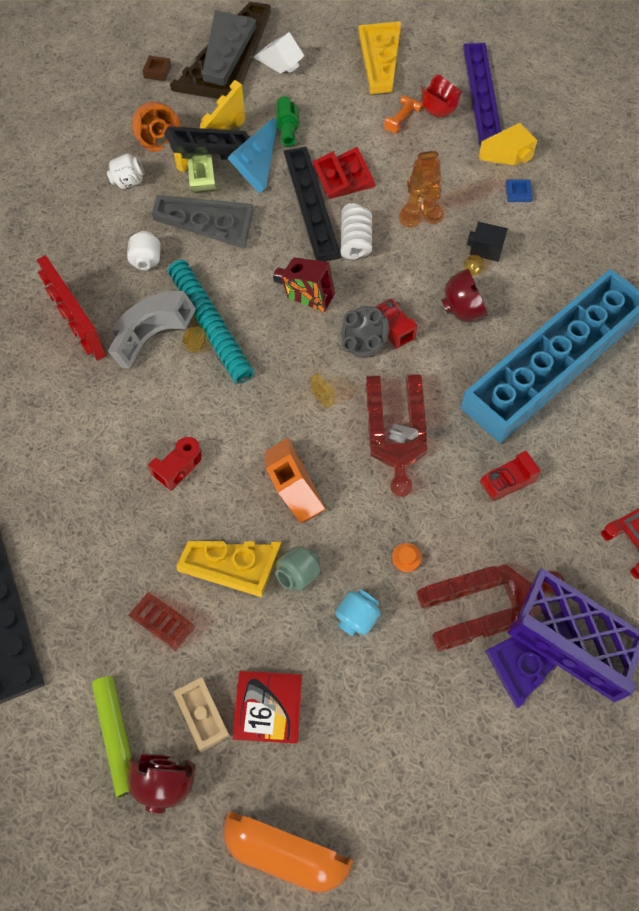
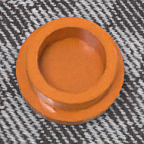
(406, 557)

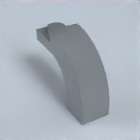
(145, 319)

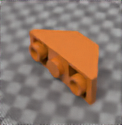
(293, 481)

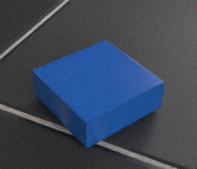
(519, 190)

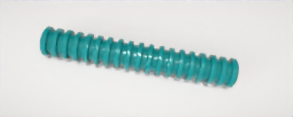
(211, 321)

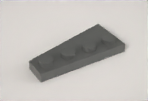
(226, 44)
(210, 218)

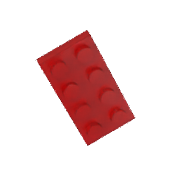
(70, 309)

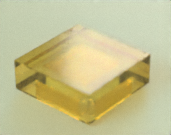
(322, 390)

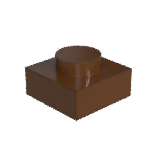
(157, 68)

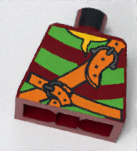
(307, 282)

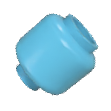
(357, 612)

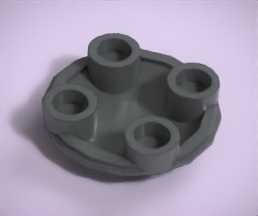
(364, 331)

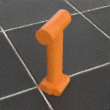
(393, 124)

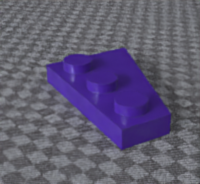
(522, 667)

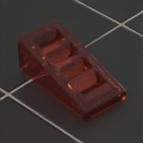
(177, 636)

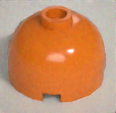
(151, 122)

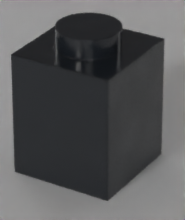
(487, 241)

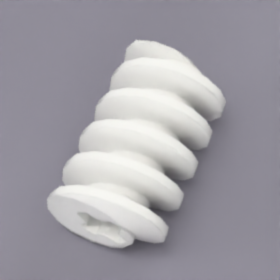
(356, 231)

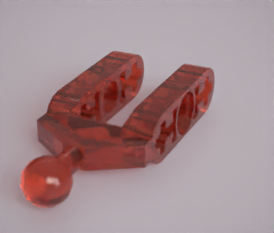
(398, 454)
(471, 583)

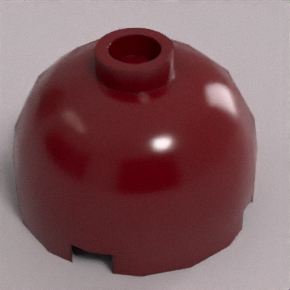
(463, 298)
(159, 781)

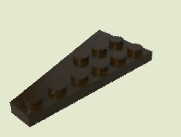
(192, 78)

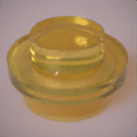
(194, 339)

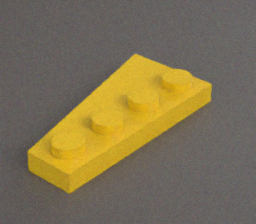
(379, 52)
(226, 116)

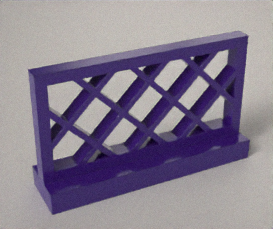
(572, 657)

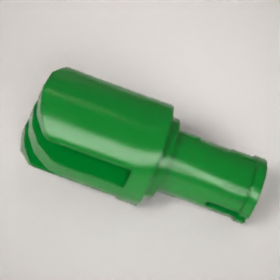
(287, 120)

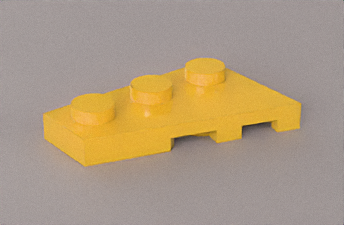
(231, 565)

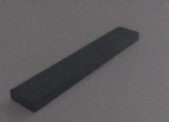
(312, 205)

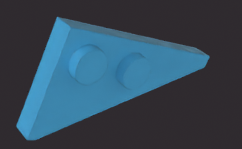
(255, 155)

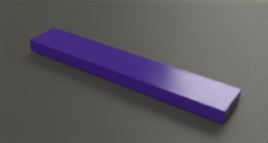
(481, 90)

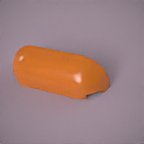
(284, 854)

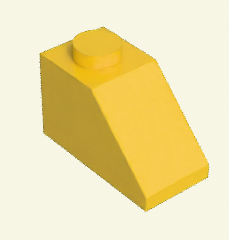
(509, 146)

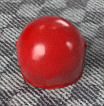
(440, 97)

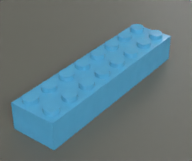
(553, 356)

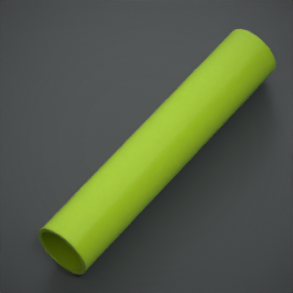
(113, 732)

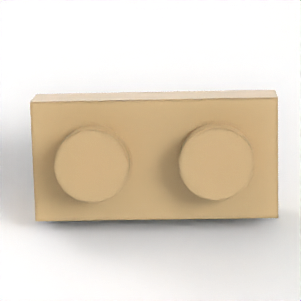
(201, 714)

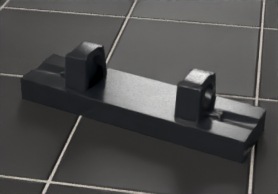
(204, 141)

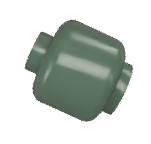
(297, 568)

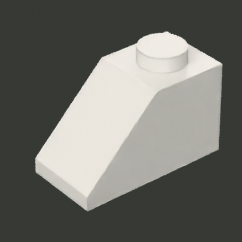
(281, 54)

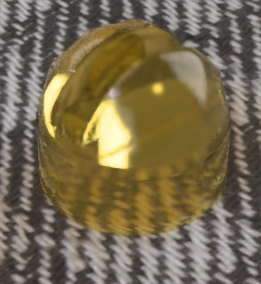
(475, 264)

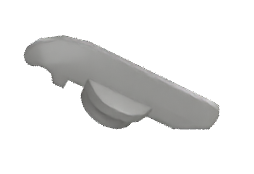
(400, 433)

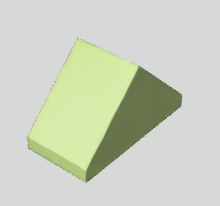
(201, 173)

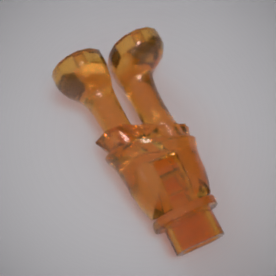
(425, 185)

